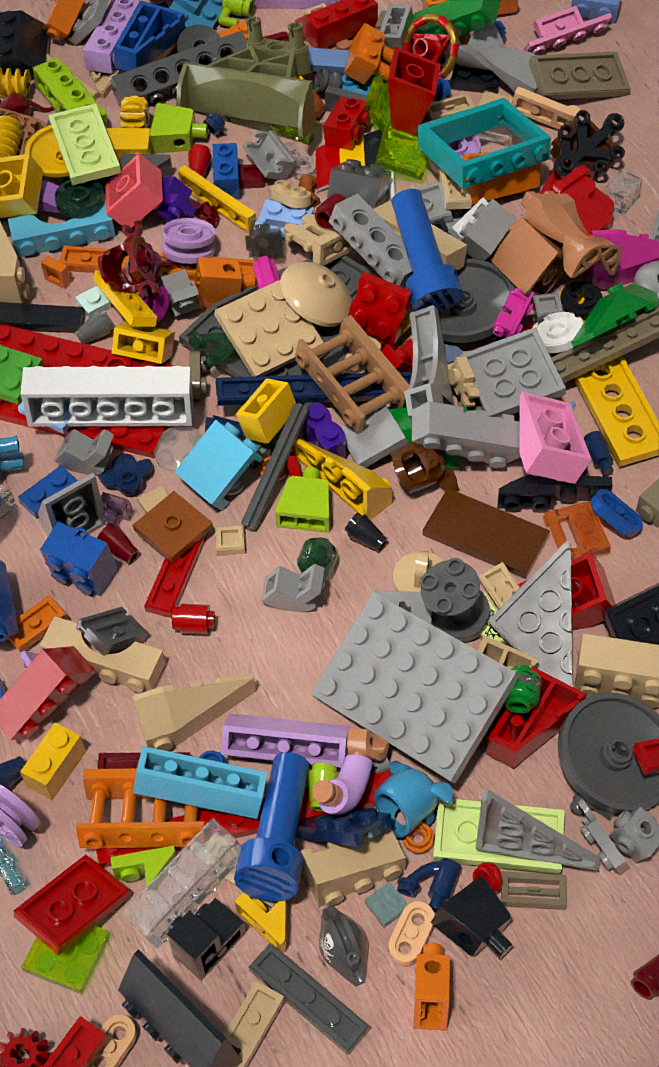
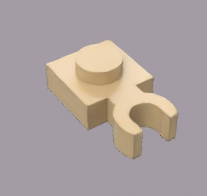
(462, 379)

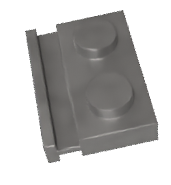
(111, 630)

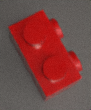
(346, 123)

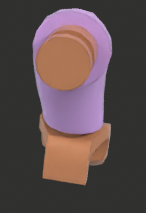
(347, 789)

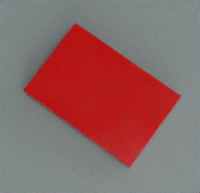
(71, 904)

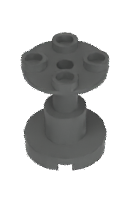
(455, 599)

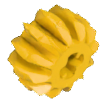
(134, 112)

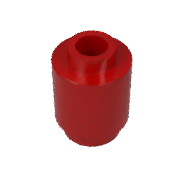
(193, 618)

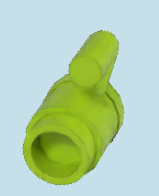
(235, 7)

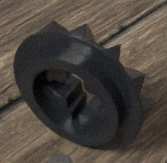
(572, 293)

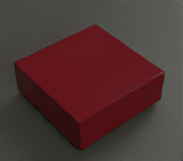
(250, 177)

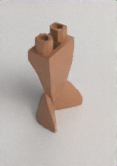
(558, 219)

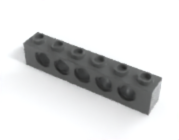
(168, 68)

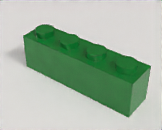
(464, 15)

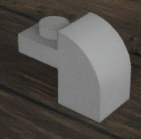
(181, 292)
(85, 454)
(293, 591)

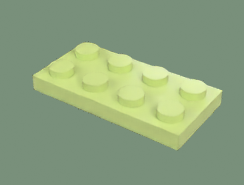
(84, 144)
(458, 832)

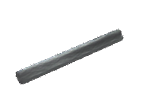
(275, 466)

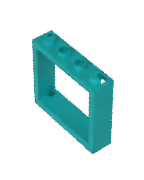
(438, 133)

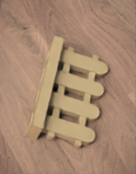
(325, 247)

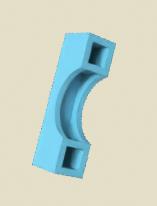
(34, 236)

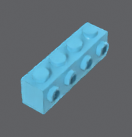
(199, 782)

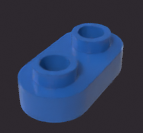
(616, 513)

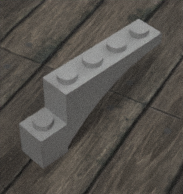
(430, 368)

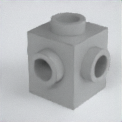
(636, 833)

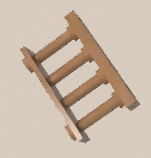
(365, 354)

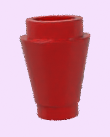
(199, 159)

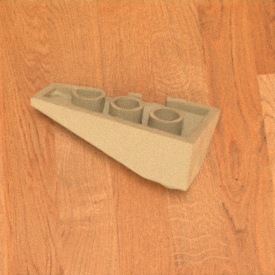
(175, 715)

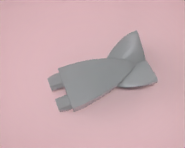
(488, 53)

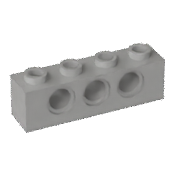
(372, 239)

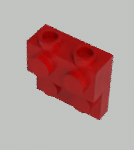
(380, 308)

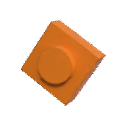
(56, 272)

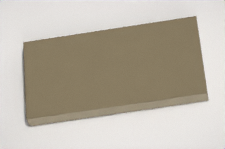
(579, 75)

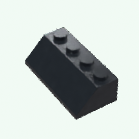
(173, 1017)

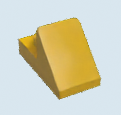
(269, 925)

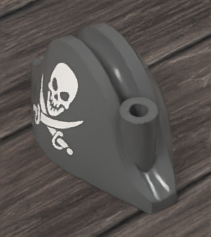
(343, 945)

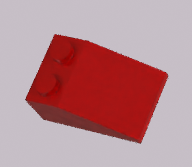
(589, 591)

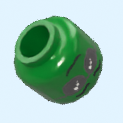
(525, 692)

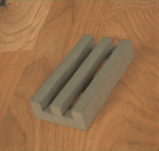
(530, 902)

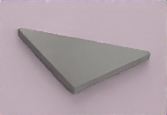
(540, 617)
(516, 833)

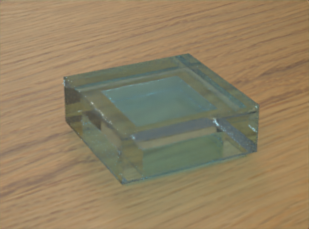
(386, 904)

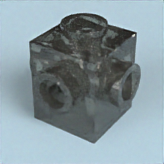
(273, 236)

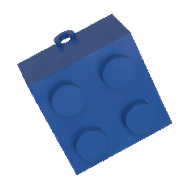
(78, 559)

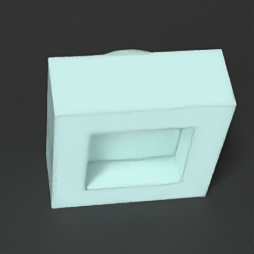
(93, 301)

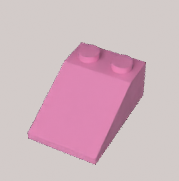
(551, 439)

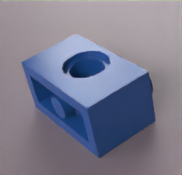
(226, 168)

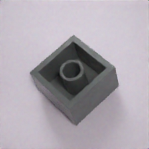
(353, 178)

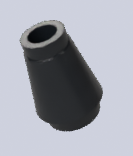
(366, 532)

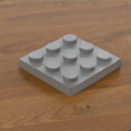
(512, 367)

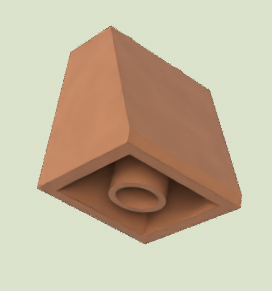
(529, 258)

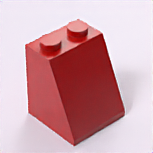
(410, 89)

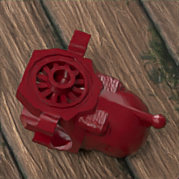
(142, 267)

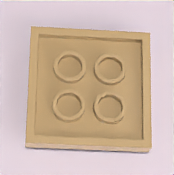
(265, 329)

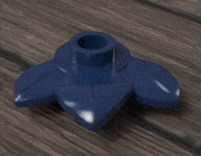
(126, 474)

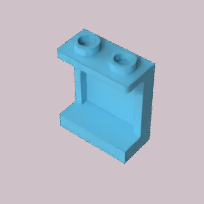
(217, 462)

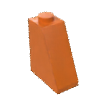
(61, 18)

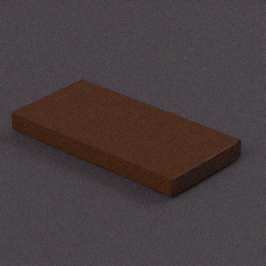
(486, 532)

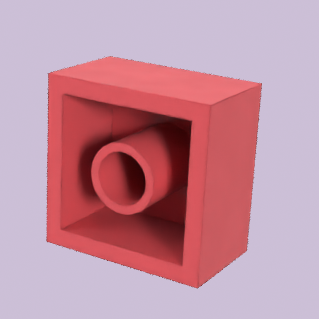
(134, 191)

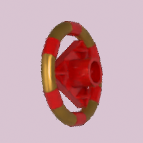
(433, 45)

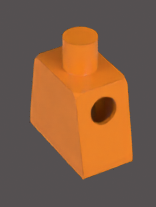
(219, 279)
(431, 988)

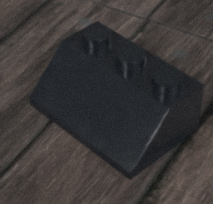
(22, 42)

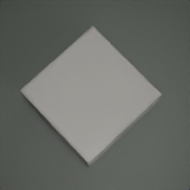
(546, 305)

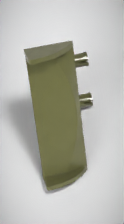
(255, 82)

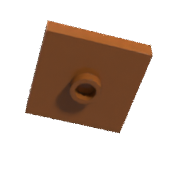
(173, 526)

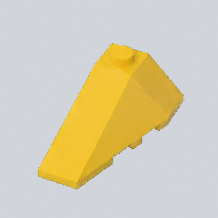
(349, 481)

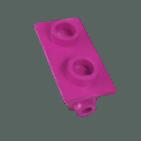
(519, 307)

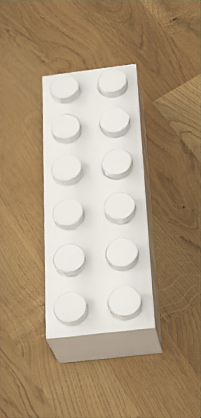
(108, 395)

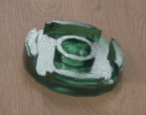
(79, 199)

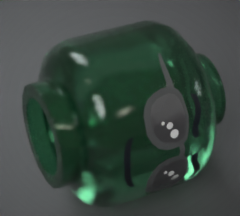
(319, 552)

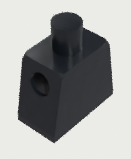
(475, 919)

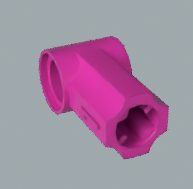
(265, 272)

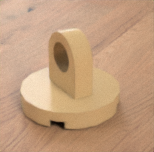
(411, 569)

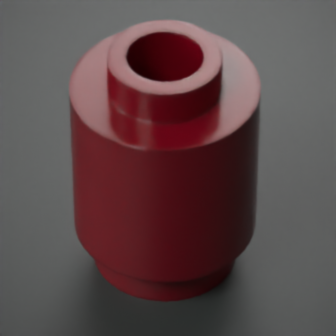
(326, 208)

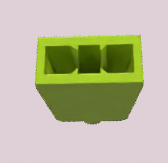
(174, 129)
(304, 503)

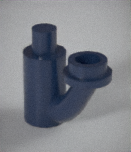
(599, 452)
(445, 877)

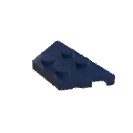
(345, 828)

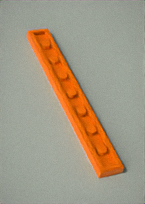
(85, 260)

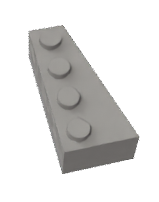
(467, 433)

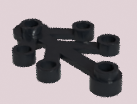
(585, 147)

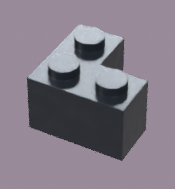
(204, 937)

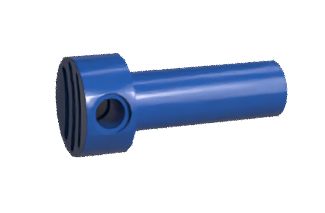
(431, 279)
(270, 864)

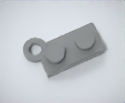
(594, 832)

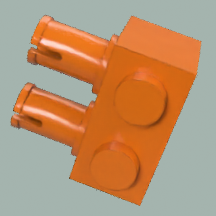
(366, 55)

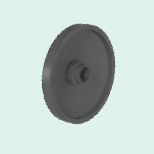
(484, 295)
(599, 754)

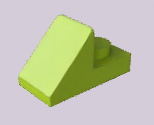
(149, 863)

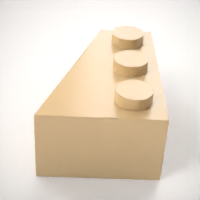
(352, 869)

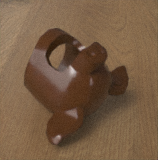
(421, 468)

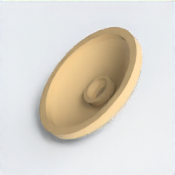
(316, 293)

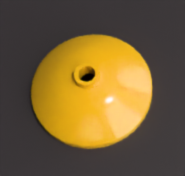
(46, 153)

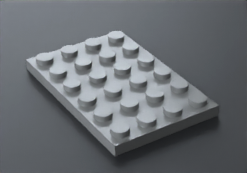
(415, 686)

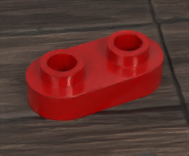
(576, 174)

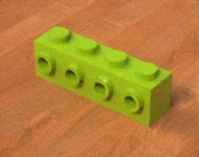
(62, 88)

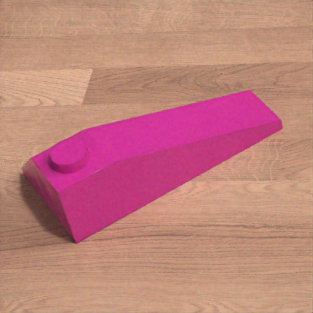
(635, 253)

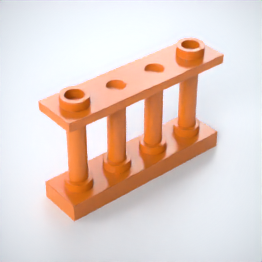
(119, 783)

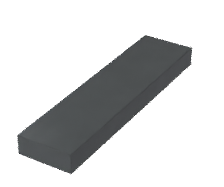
(309, 999)

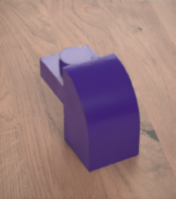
(175, 199)

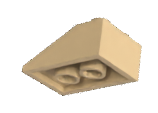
(11, 274)

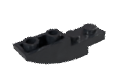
(541, 492)

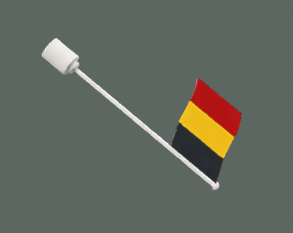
(364, 151)

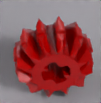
(23, 1044)

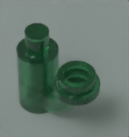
(218, 355)

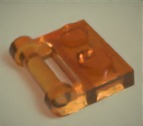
(584, 527)

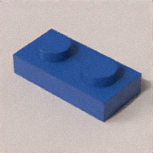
(46, 487)

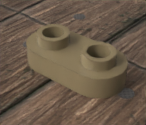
(196, 365)

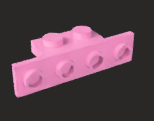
(563, 26)

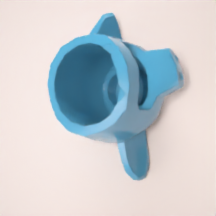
(412, 794)

